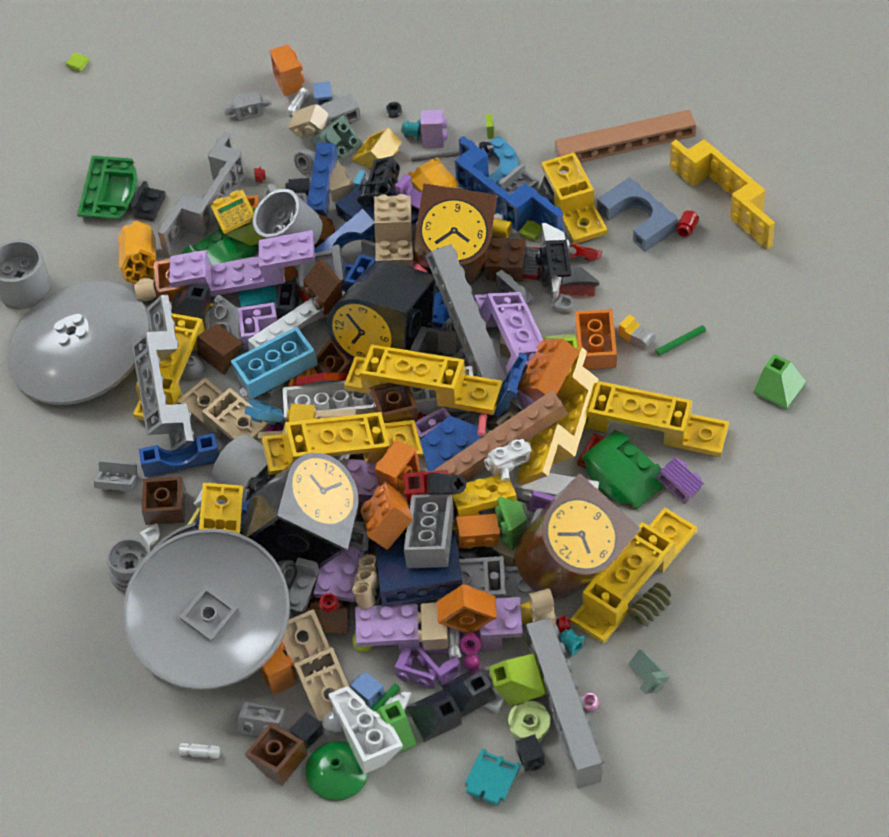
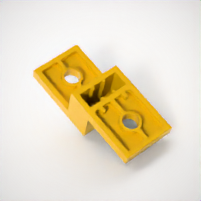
(574, 197)
(479, 496)
(221, 516)

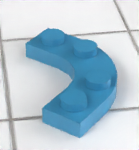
(506, 156)
(263, 411)

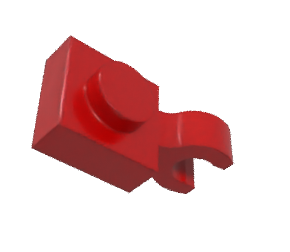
(589, 253)

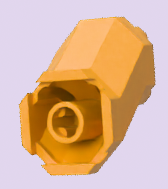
(432, 173)
(137, 252)

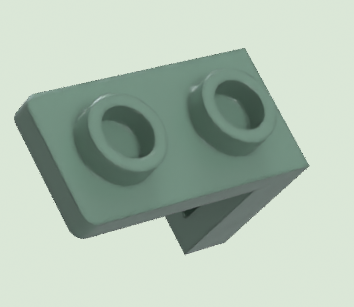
(649, 671)

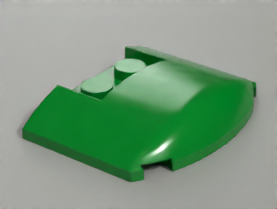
(108, 188)
(222, 248)
(622, 470)

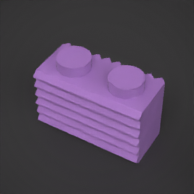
(680, 480)

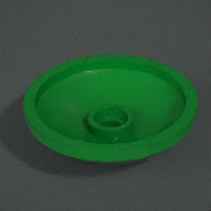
(331, 781)

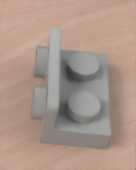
(507, 284)
(256, 717)

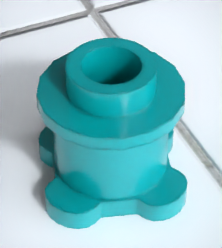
(411, 129)
(572, 641)

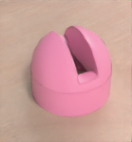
(591, 699)

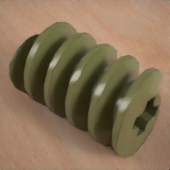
(650, 604)

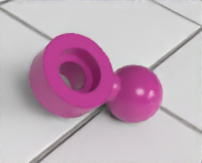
(471, 660)

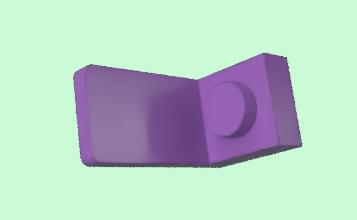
(405, 187)
(405, 672)
(445, 672)

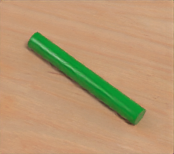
(680, 340)
(383, 699)

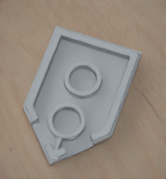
(225, 315)

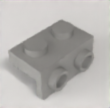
(517, 178)
(116, 475)

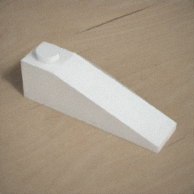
(366, 732)

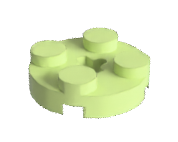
(523, 712)

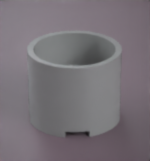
(285, 214)
(22, 274)
(242, 464)

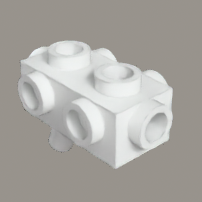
(506, 458)

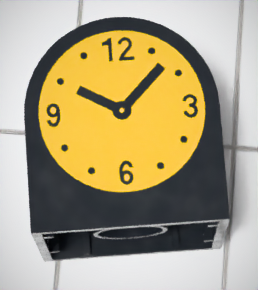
(382, 309)
(304, 511)

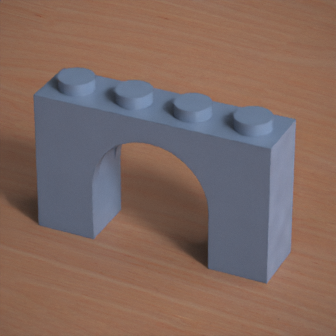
(631, 195)

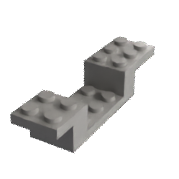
(196, 214)
(148, 353)
(493, 578)

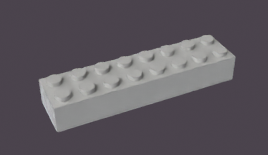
(565, 704)

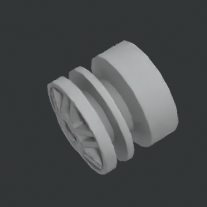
(124, 559)

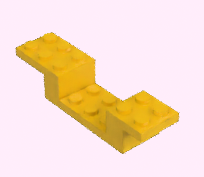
(747, 195)
(171, 368)
(425, 371)
(658, 413)
(338, 437)
(562, 439)
(611, 591)

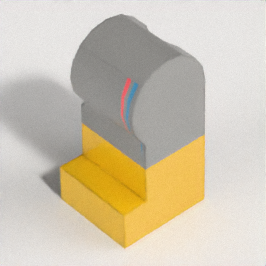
(636, 333)

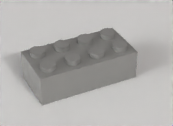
(429, 531)

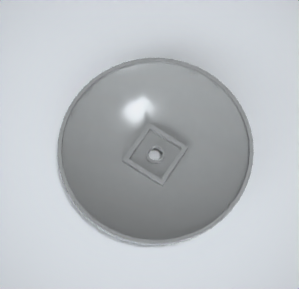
(82, 365)
(198, 574)

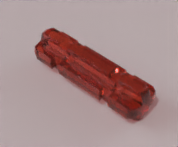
(577, 290)

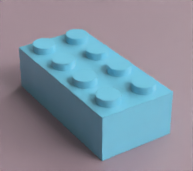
(274, 362)

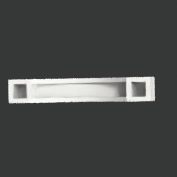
(298, 318)

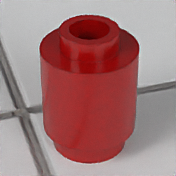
(687, 223)

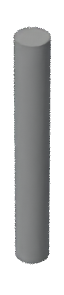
(436, 153)

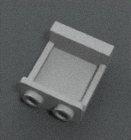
(332, 258)

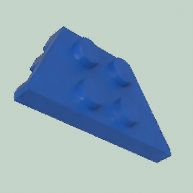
(510, 385)
(447, 441)

